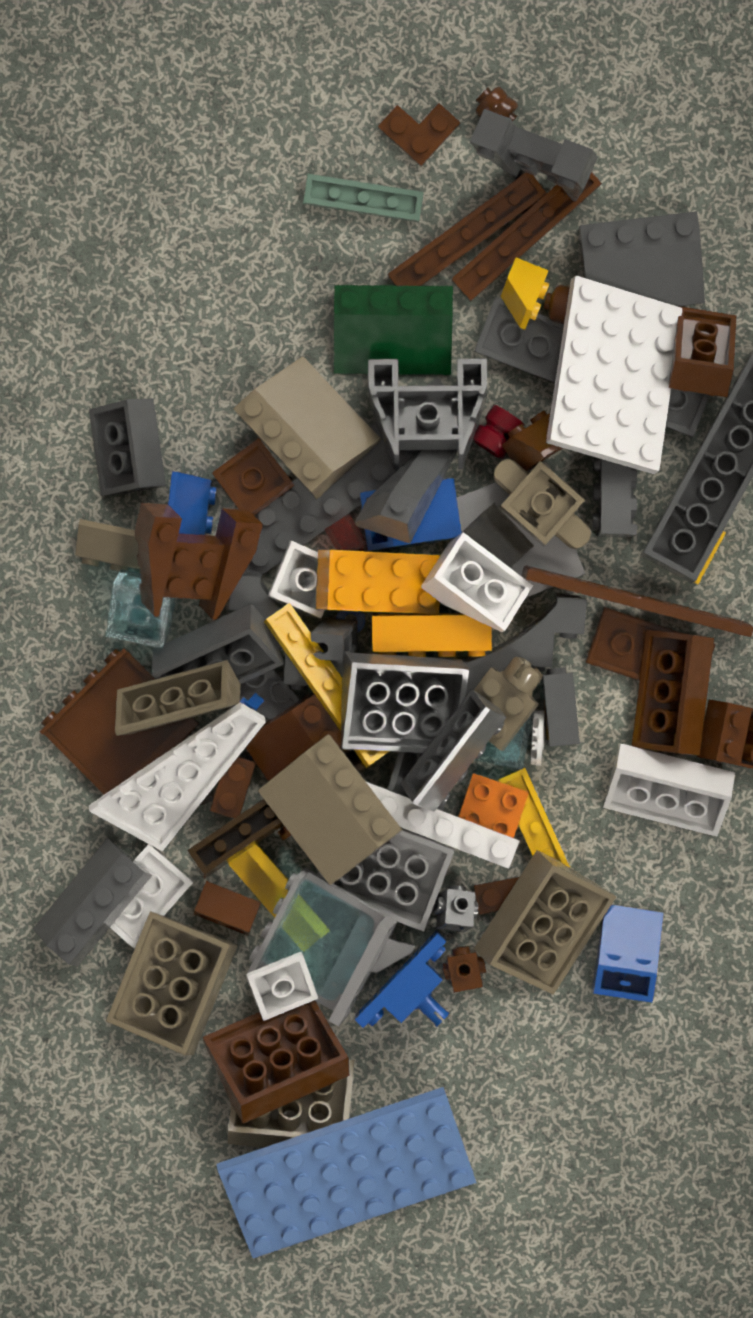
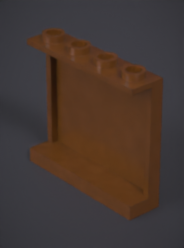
(87, 726)

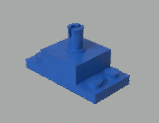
(409, 988)

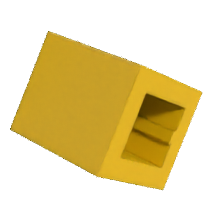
(523, 289)

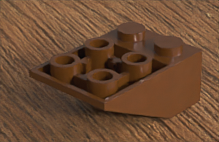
(728, 734)

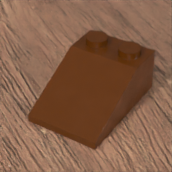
(703, 352)
(291, 735)

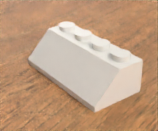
(669, 790)

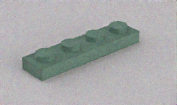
(363, 198)

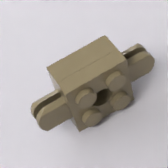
(542, 504)

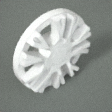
(538, 735)

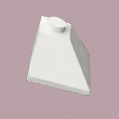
(281, 986)

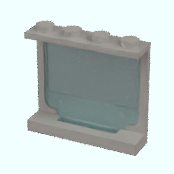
(334, 933)

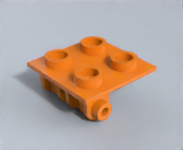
(493, 805)

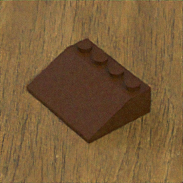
(276, 1059)

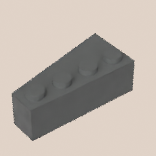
(615, 500)

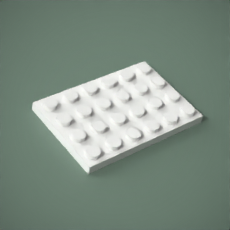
(613, 375)

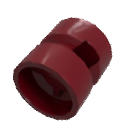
(496, 430)

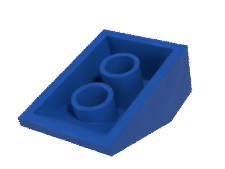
(191, 501)

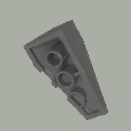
(406, 496)

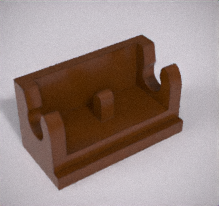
(227, 908)

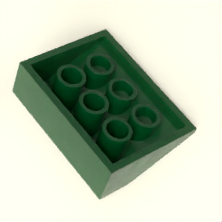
(393, 324)

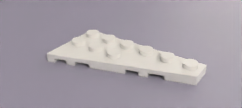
(171, 788)

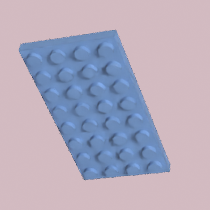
(346, 1172)

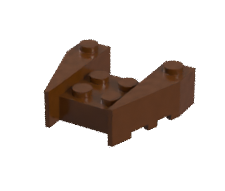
(192, 563)

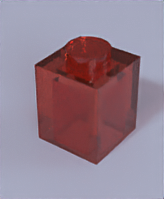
(346, 535)

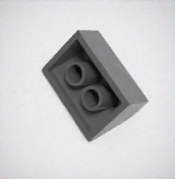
(127, 446)

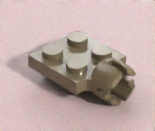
(512, 693)

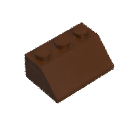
(529, 444)

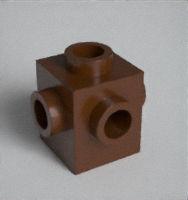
(464, 980)

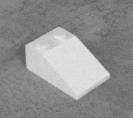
(476, 583)

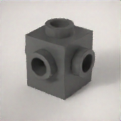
(455, 909)

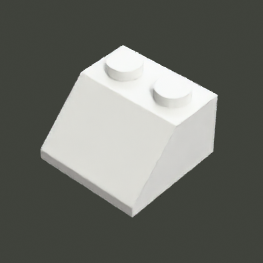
(297, 580)

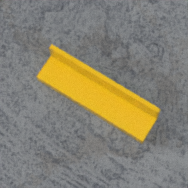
(261, 876)

